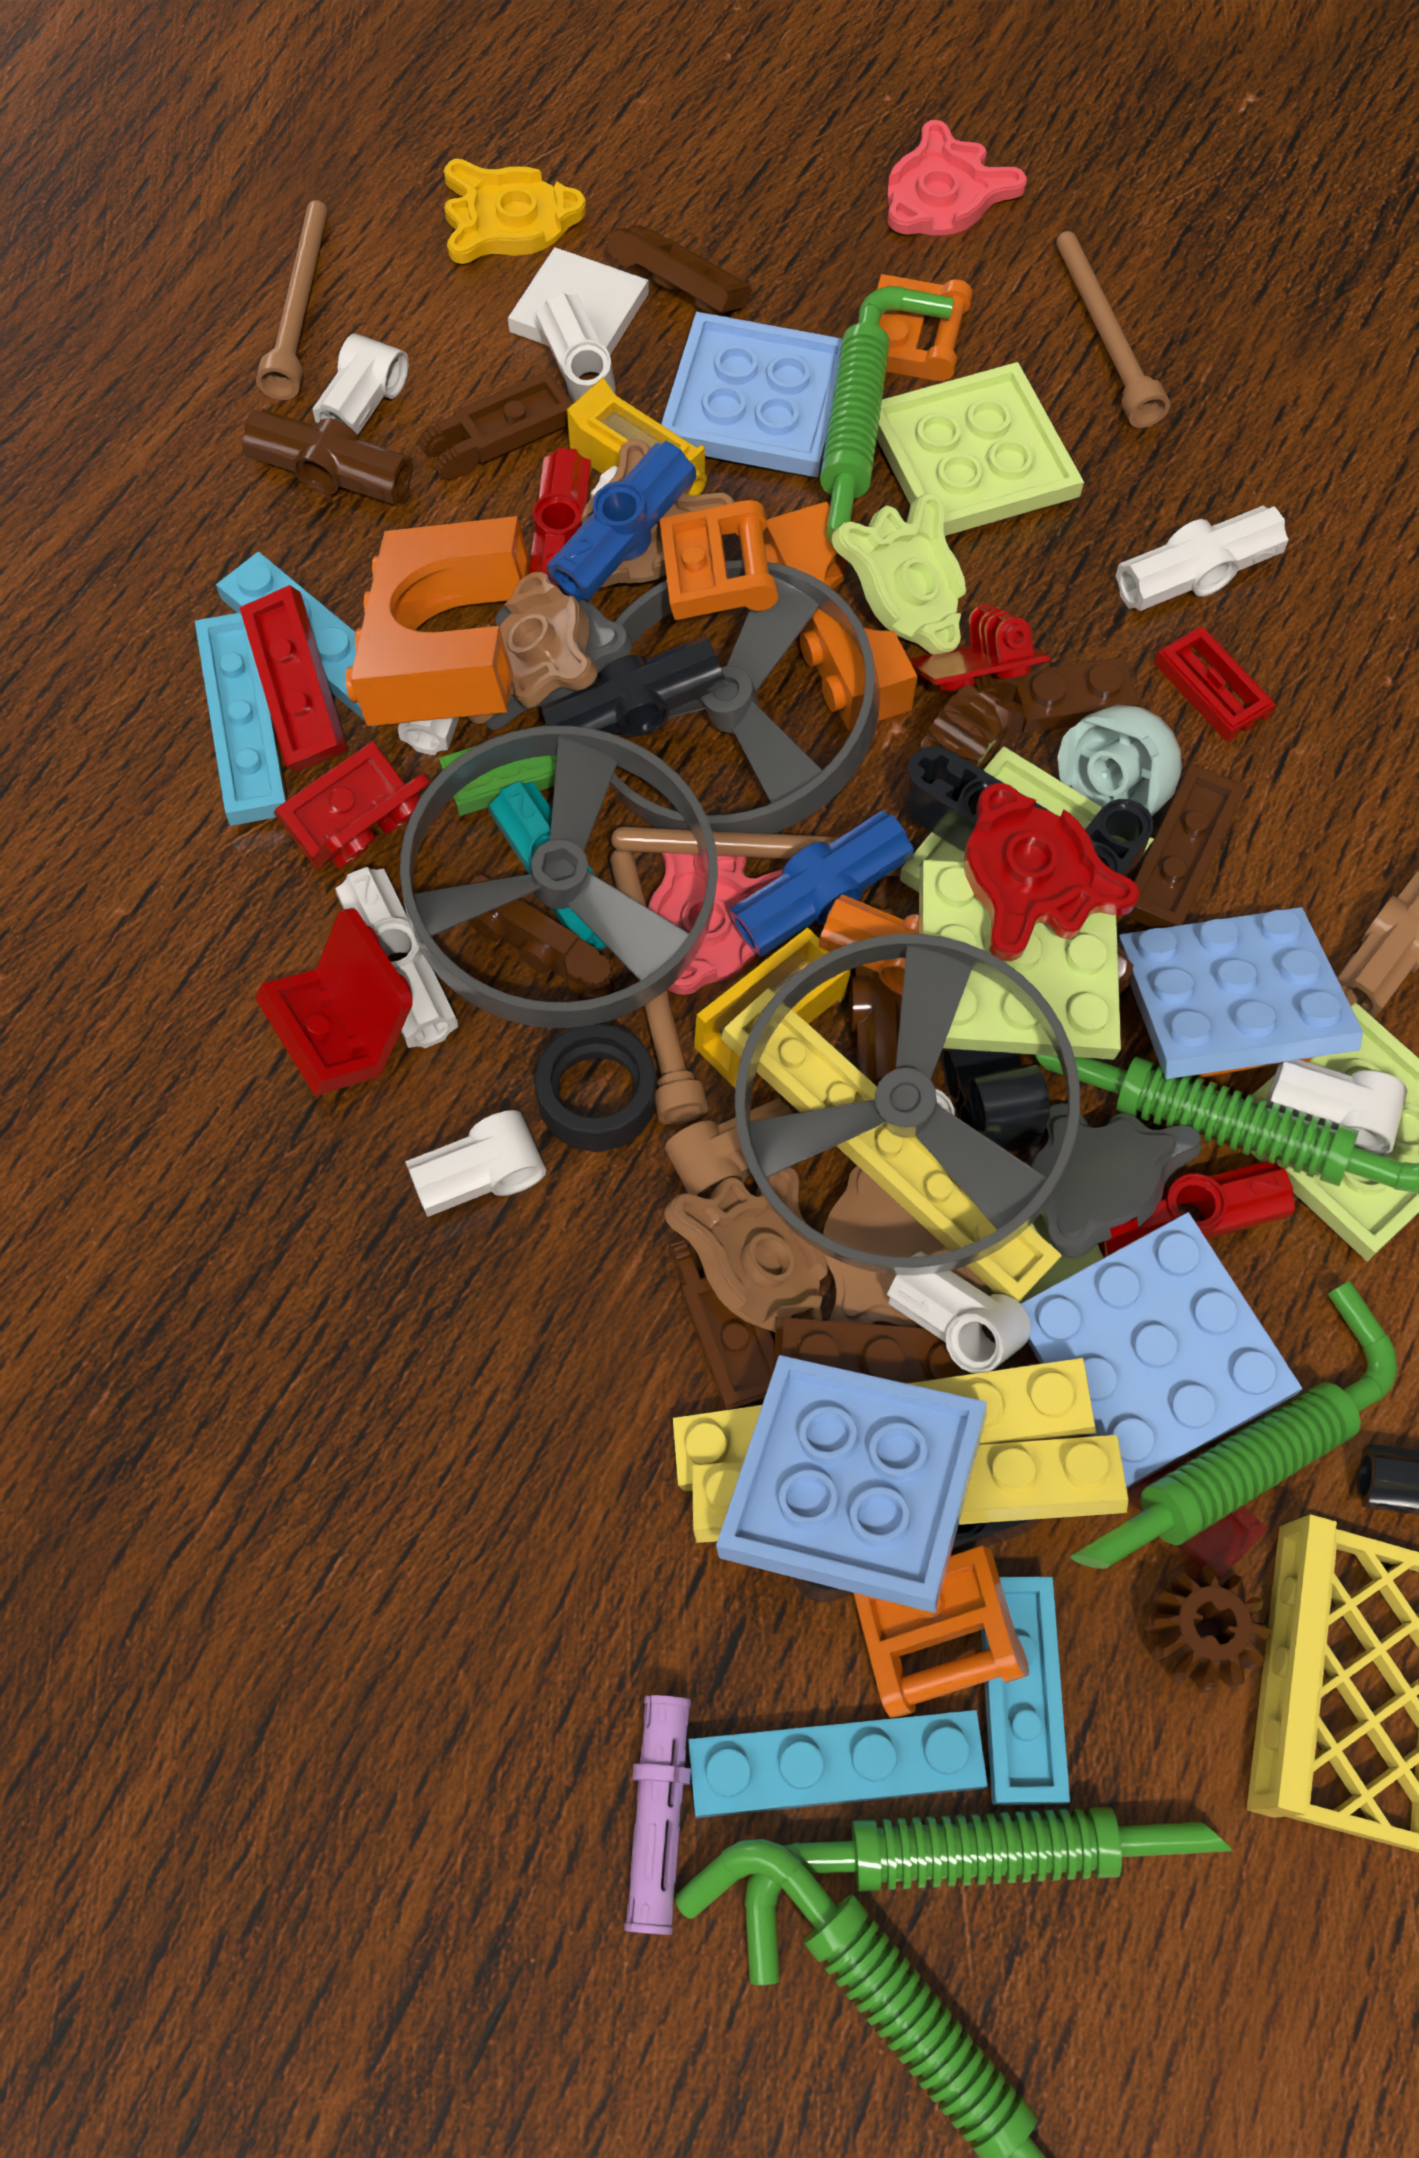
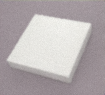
(605, 292)

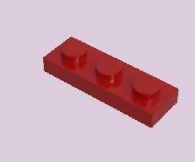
(293, 679)

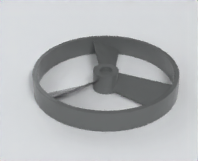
(786, 773)
(560, 876)
(906, 1099)

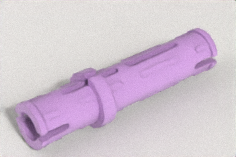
(658, 1814)

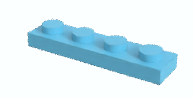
(332, 636)
(239, 722)
(836, 1764)

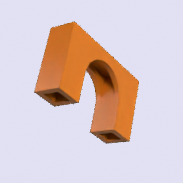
(445, 674)

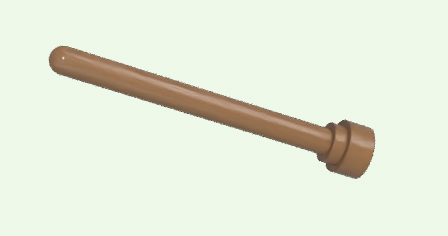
(280, 369)
(1143, 398)
(727, 843)
(678, 1093)

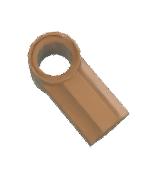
(712, 1152)

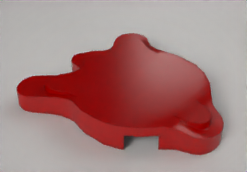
(1037, 870)

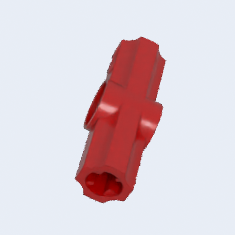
(560, 506)
(1225, 1200)

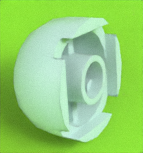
(1121, 756)

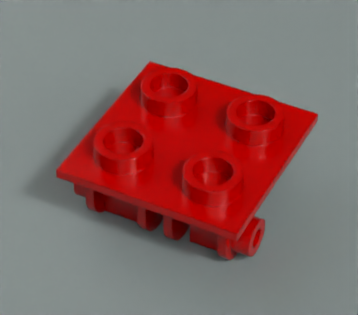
(998, 646)

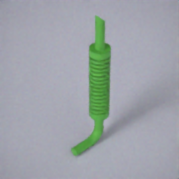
(859, 396)
(1241, 1122)
(1259, 1454)
(969, 1851)
(915, 2025)

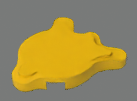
(506, 211)

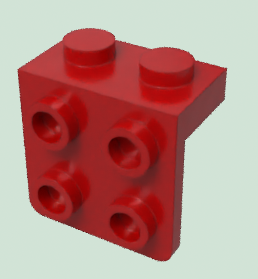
(345, 806)
(343, 1014)

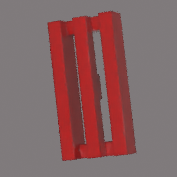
(1206, 686)

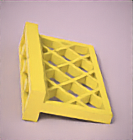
(1294, 1683)

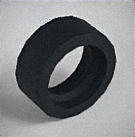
(585, 1044)

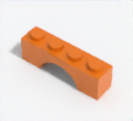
(802, 543)

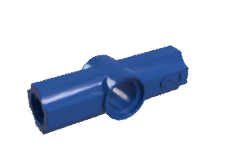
(622, 521)
(818, 878)

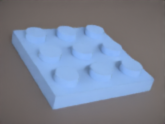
(755, 393)
(1238, 993)
(1162, 1346)
(854, 1483)

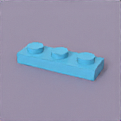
(1027, 1713)

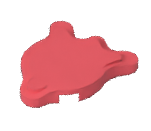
(946, 185)
(680, 902)

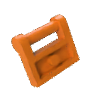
(906, 329)
(698, 563)
(967, 1603)

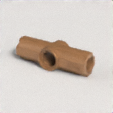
(1387, 953)

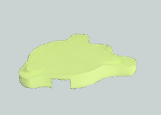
(908, 572)

